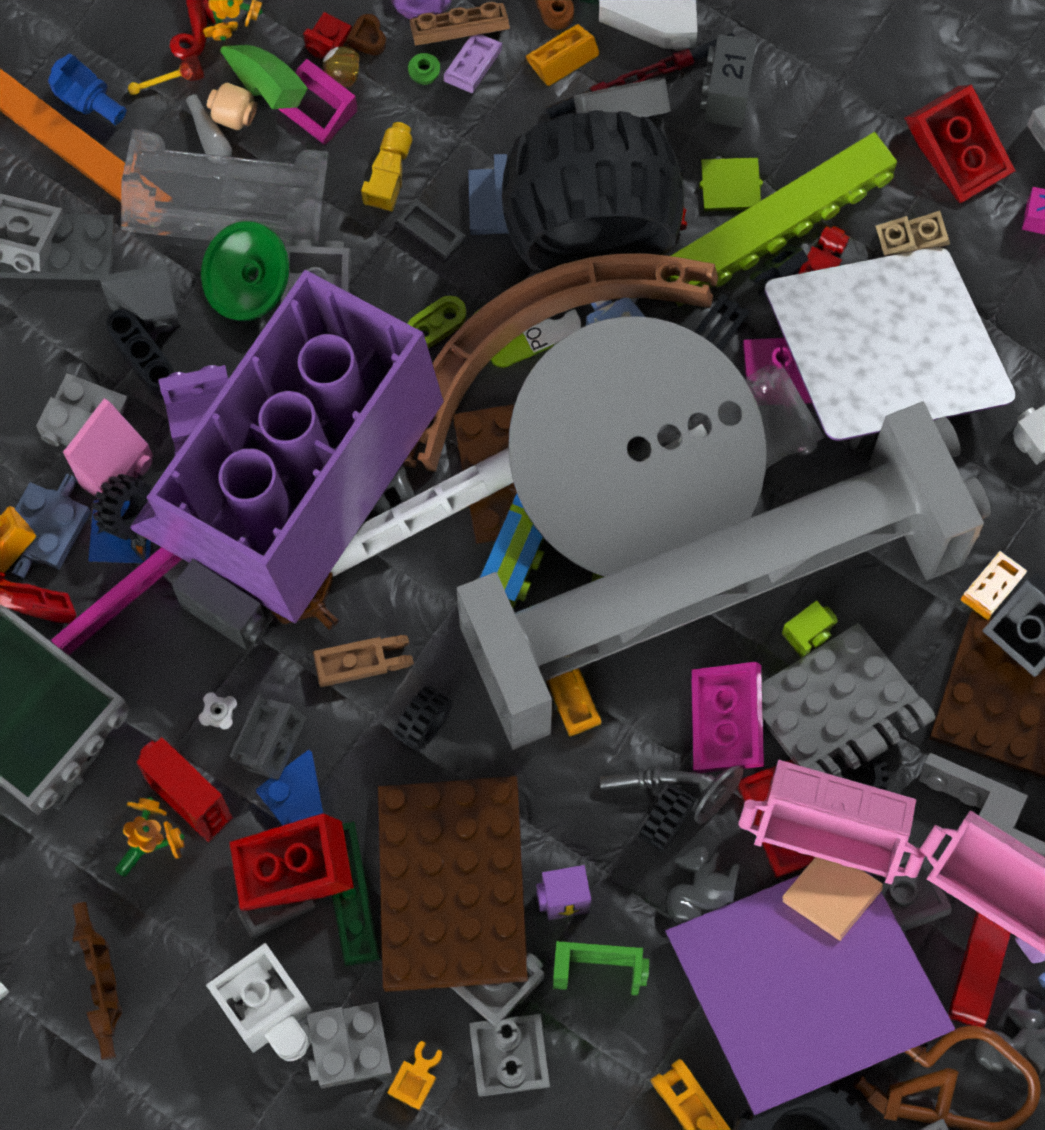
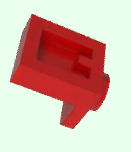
(326, 35)

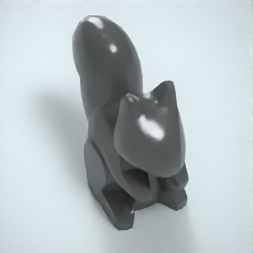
(710, 887)
(1028, 1042)

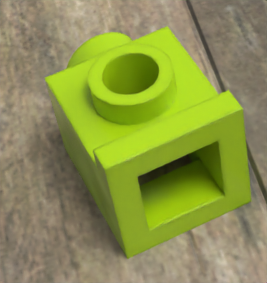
(809, 628)

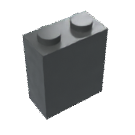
(220, 605)

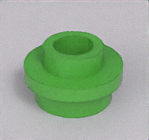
(427, 76)

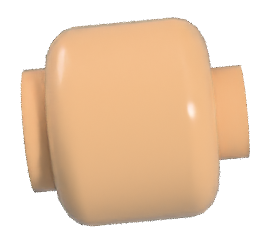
(232, 106)

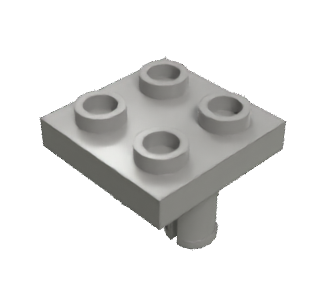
(509, 1055)

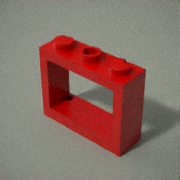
(183, 788)

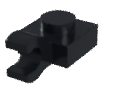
(783, 264)

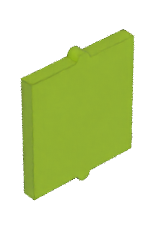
(730, 183)

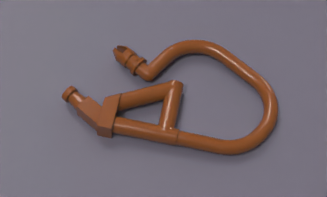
(891, 1105)

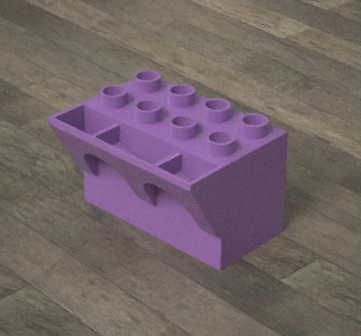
(296, 446)

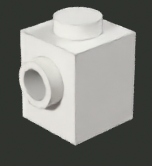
(1030, 433)

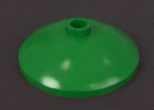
(231, 268)

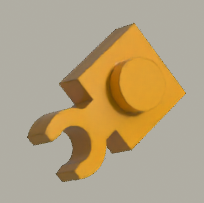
(413, 1081)

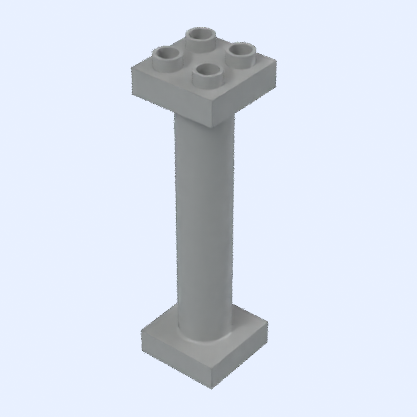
(906, 493)

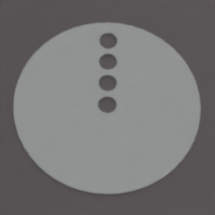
(574, 433)

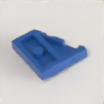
(295, 793)

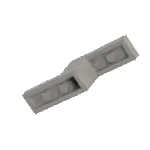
(998, 802)

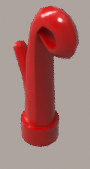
(197, 12)

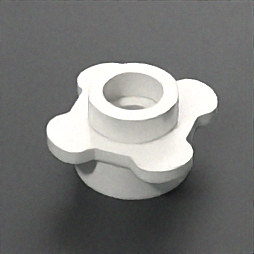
(221, 720)

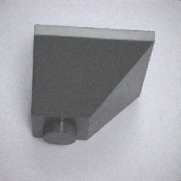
(145, 294)

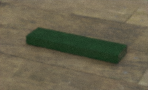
(354, 909)

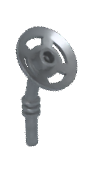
(714, 790)

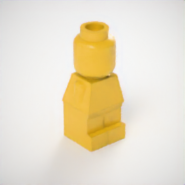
(387, 168)

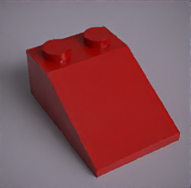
(960, 142)
(291, 863)

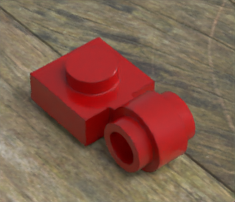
(833, 241)

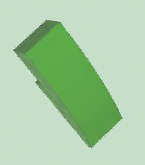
(265, 75)

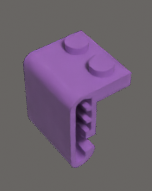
(189, 397)

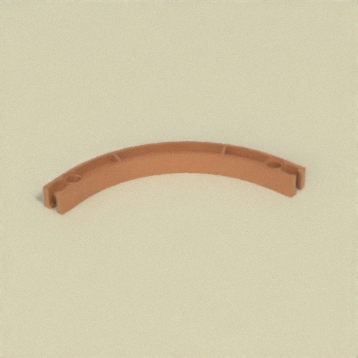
(539, 299)

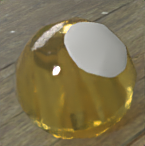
(342, 65)

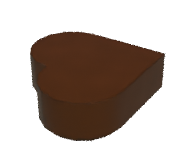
(367, 35)

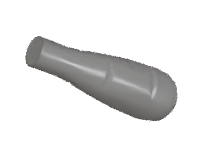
(210, 135)

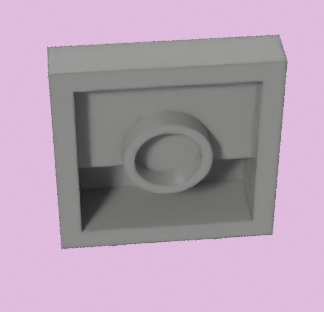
(26, 232)
(326, 262)
(73, 407)
(499, 1000)
(347, 1045)

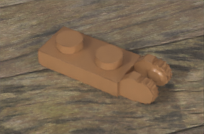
(359, 660)

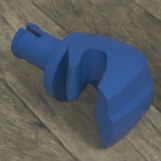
(83, 90)

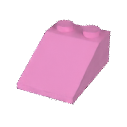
(106, 448)

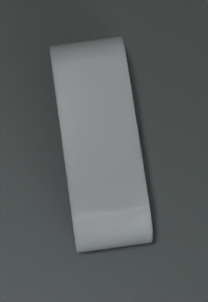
(638, 98)

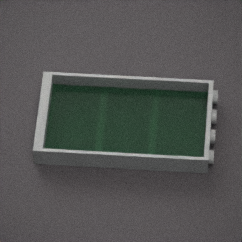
(49, 714)

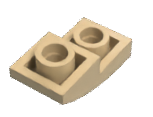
(912, 235)

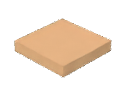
(832, 895)

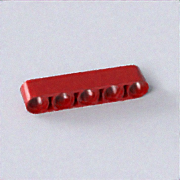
(979, 972)

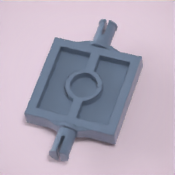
(54, 521)

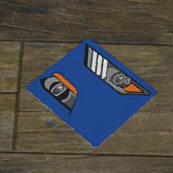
(109, 548)

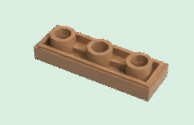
(459, 23)

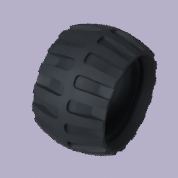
(591, 189)

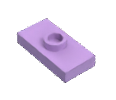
(472, 62)

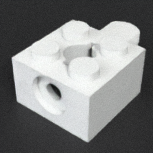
(263, 1004)

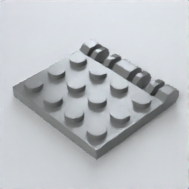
(839, 701)

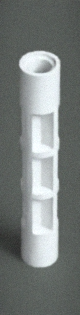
(426, 509)

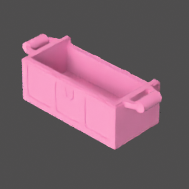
(836, 821)
(992, 876)

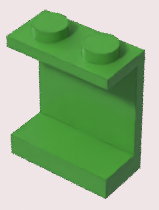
(599, 954)

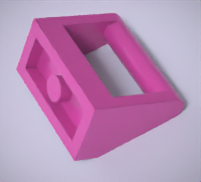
(330, 92)

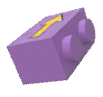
(564, 893)

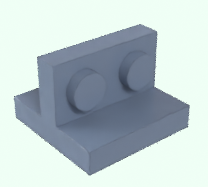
(486, 199)

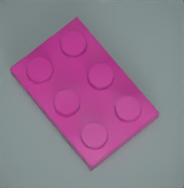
(727, 717)

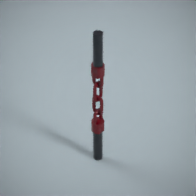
(681, 60)

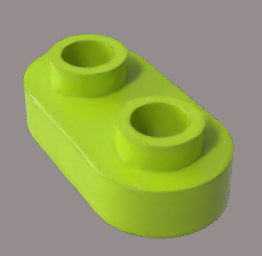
(434, 322)

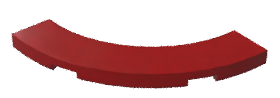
(36, 601)

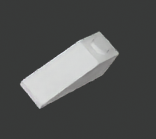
(656, 21)

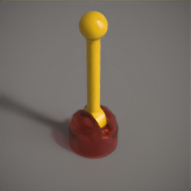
(189, 69)

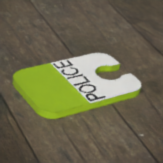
(537, 339)

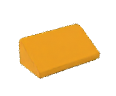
(563, 54)
(14, 537)

